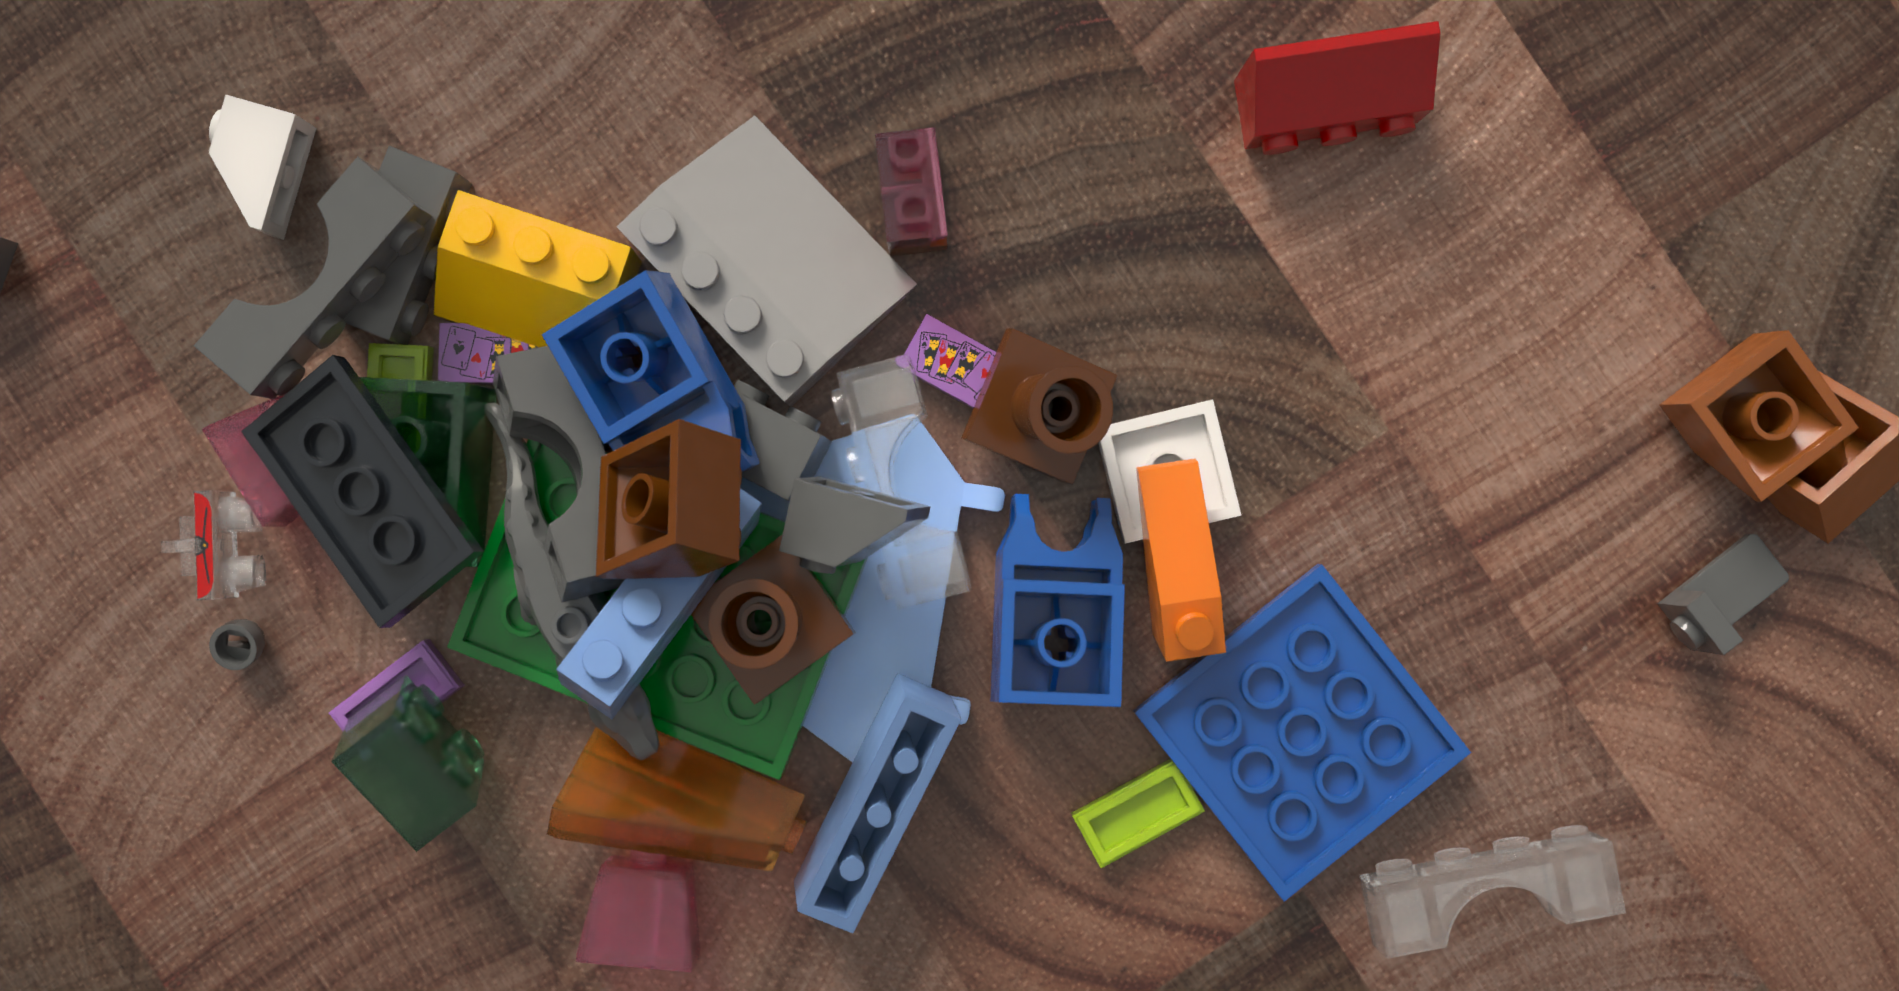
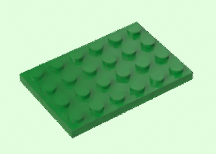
(689, 683)

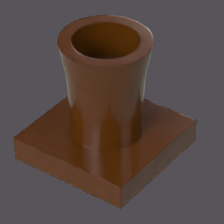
(1015, 400)
(802, 616)

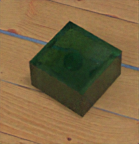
(411, 761)

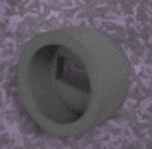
(237, 654)

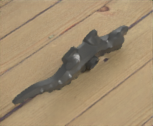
(538, 596)

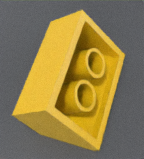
(521, 270)

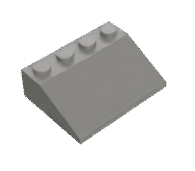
(768, 258)

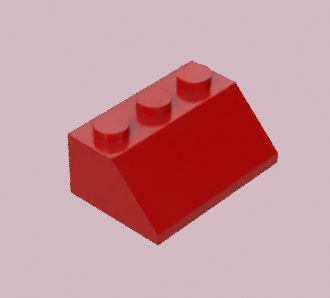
(1338, 87)

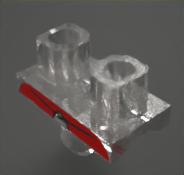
(210, 546)

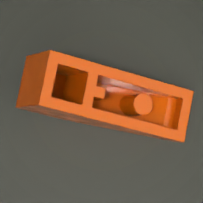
(1180, 561)

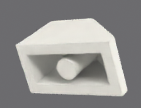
(261, 160)

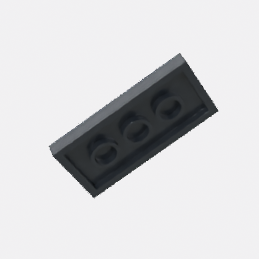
(362, 491)

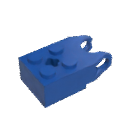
(677, 372)
(1062, 590)

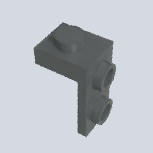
(1722, 594)

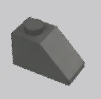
(843, 523)

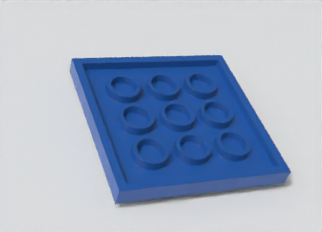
(1302, 732)

